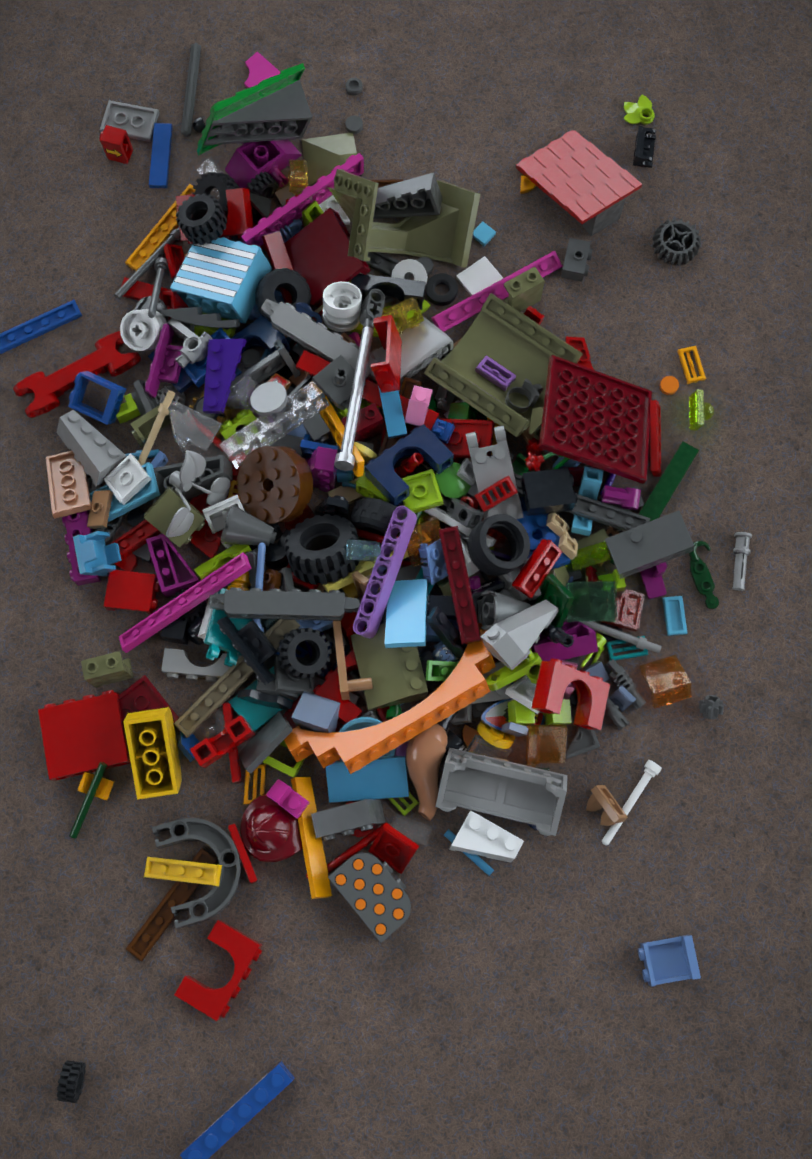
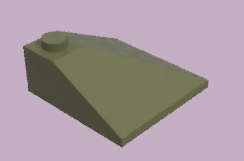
(326, 153)

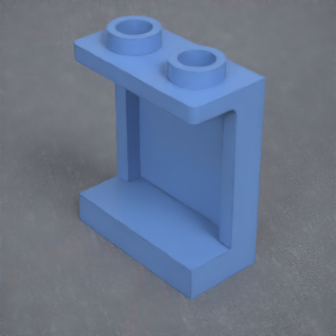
(669, 960)

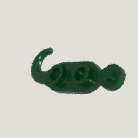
(702, 576)

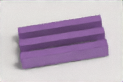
(493, 374)

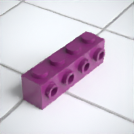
(77, 525)

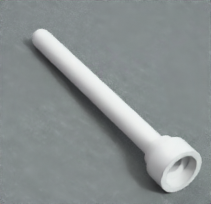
(651, 769)

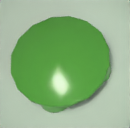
(450, 484)

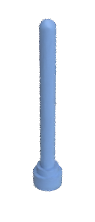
(260, 574)

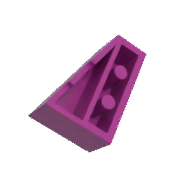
(583, 644)

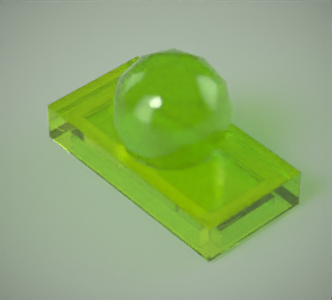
(699, 410)

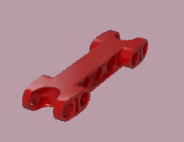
(50, 387)

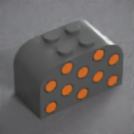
(373, 893)

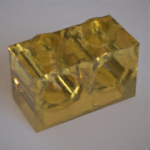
(297, 176)
(400, 312)

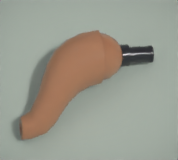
(423, 763)

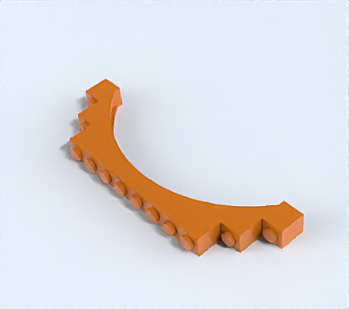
(368, 744)

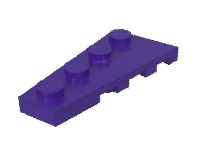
(220, 372)

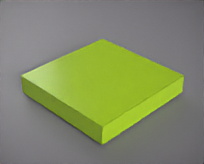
(423, 491)

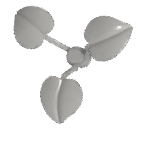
(193, 467)

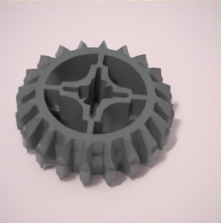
(674, 247)

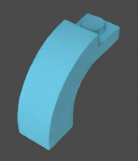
(589, 487)

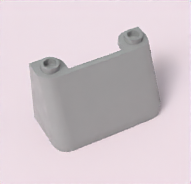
(419, 348)

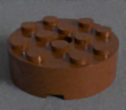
(274, 484)

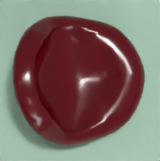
(269, 831)

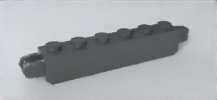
(284, 605)

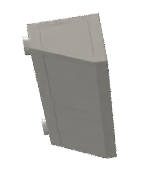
(502, 789)

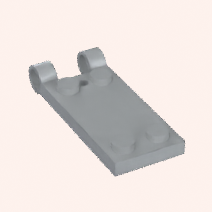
(491, 470)

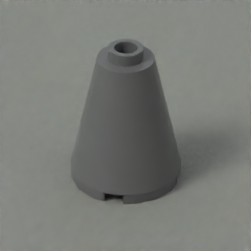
(246, 529)
(497, 607)

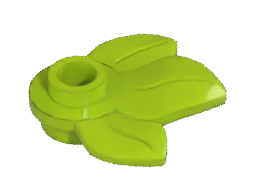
(636, 111)

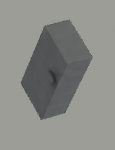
(650, 544)

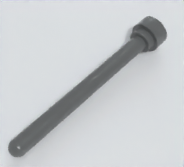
(161, 268)

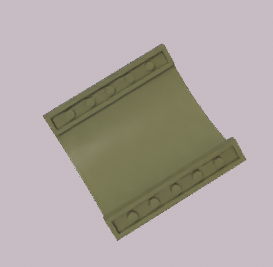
(513, 343)

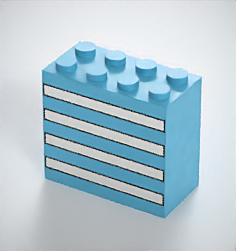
(222, 277)

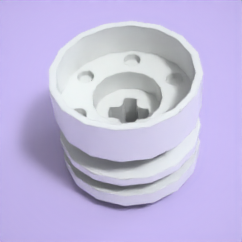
(342, 306)

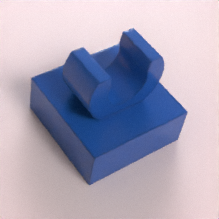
(443, 430)

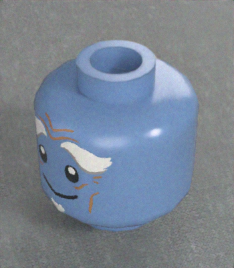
(443, 654)

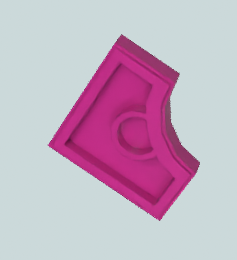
(259, 70)

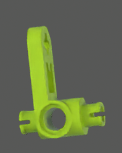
(506, 676)

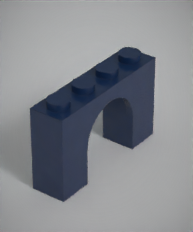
(260, 334)
(420, 440)

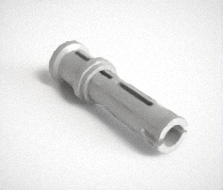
(741, 552)

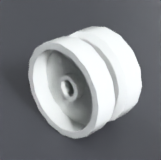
(140, 330)

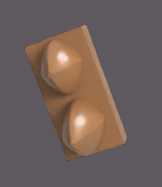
(603, 799)

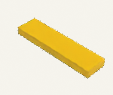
(183, 871)

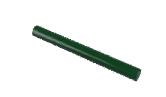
(88, 800)

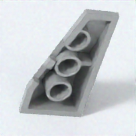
(515, 635)

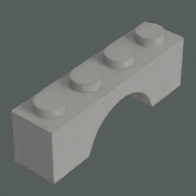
(177, 664)

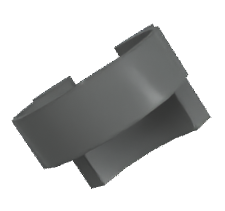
(527, 389)

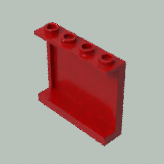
(83, 735)

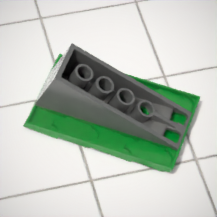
(260, 113)

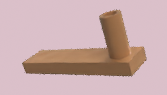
(346, 685)

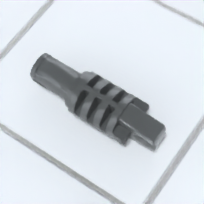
(619, 676)

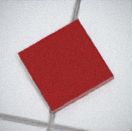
(393, 848)

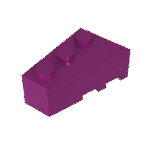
(323, 468)
(170, 567)

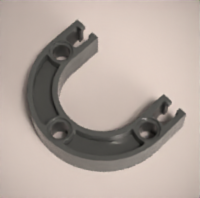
(222, 844)

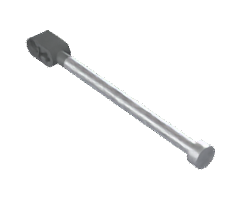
(371, 308)

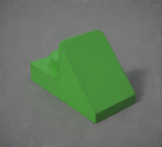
(439, 670)

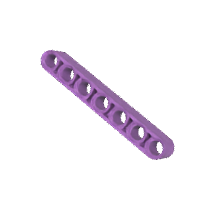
(382, 563)

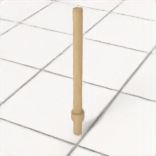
(163, 411)

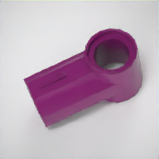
(626, 498)

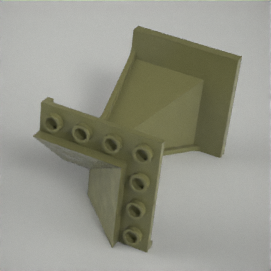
(438, 237)

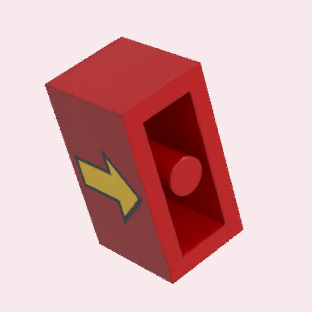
(116, 144)

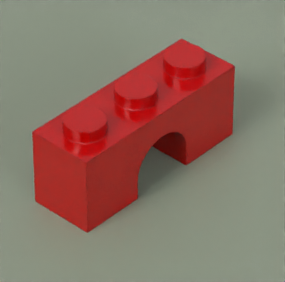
(214, 748)

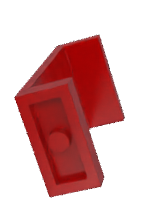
(388, 372)

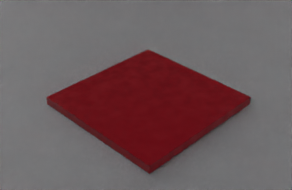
(596, 419)

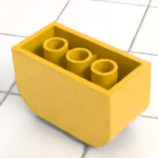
(153, 752)

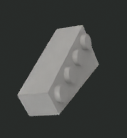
(89, 446)

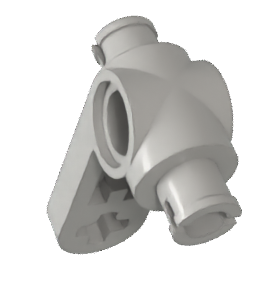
(194, 347)

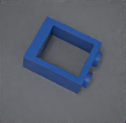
(113, 404)

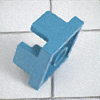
(94, 555)

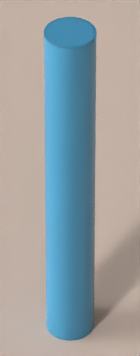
(475, 858)

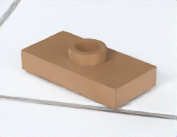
(100, 509)

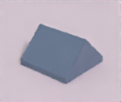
(316, 713)

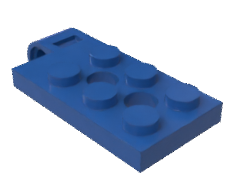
(535, 524)

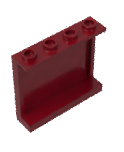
(321, 254)

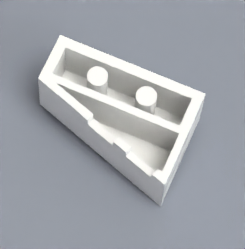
(486, 839)

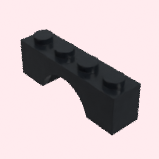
(394, 287)

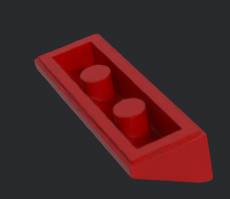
(537, 568)

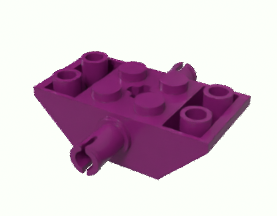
(261, 157)

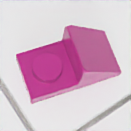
(287, 798)

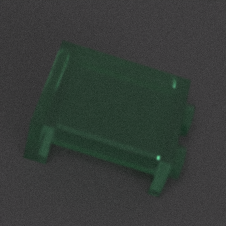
(593, 601)

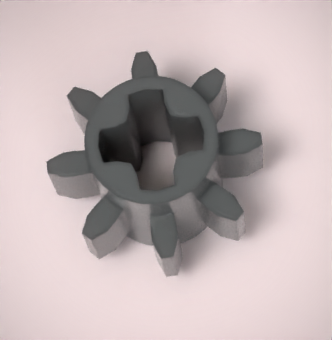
(711, 707)

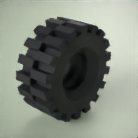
(215, 180)

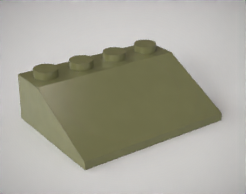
(394, 671)

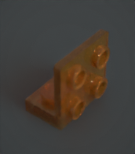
(423, 533)
(666, 681)
(545, 744)

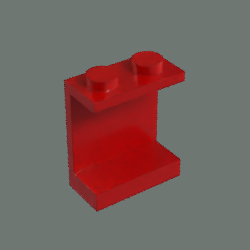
(132, 591)

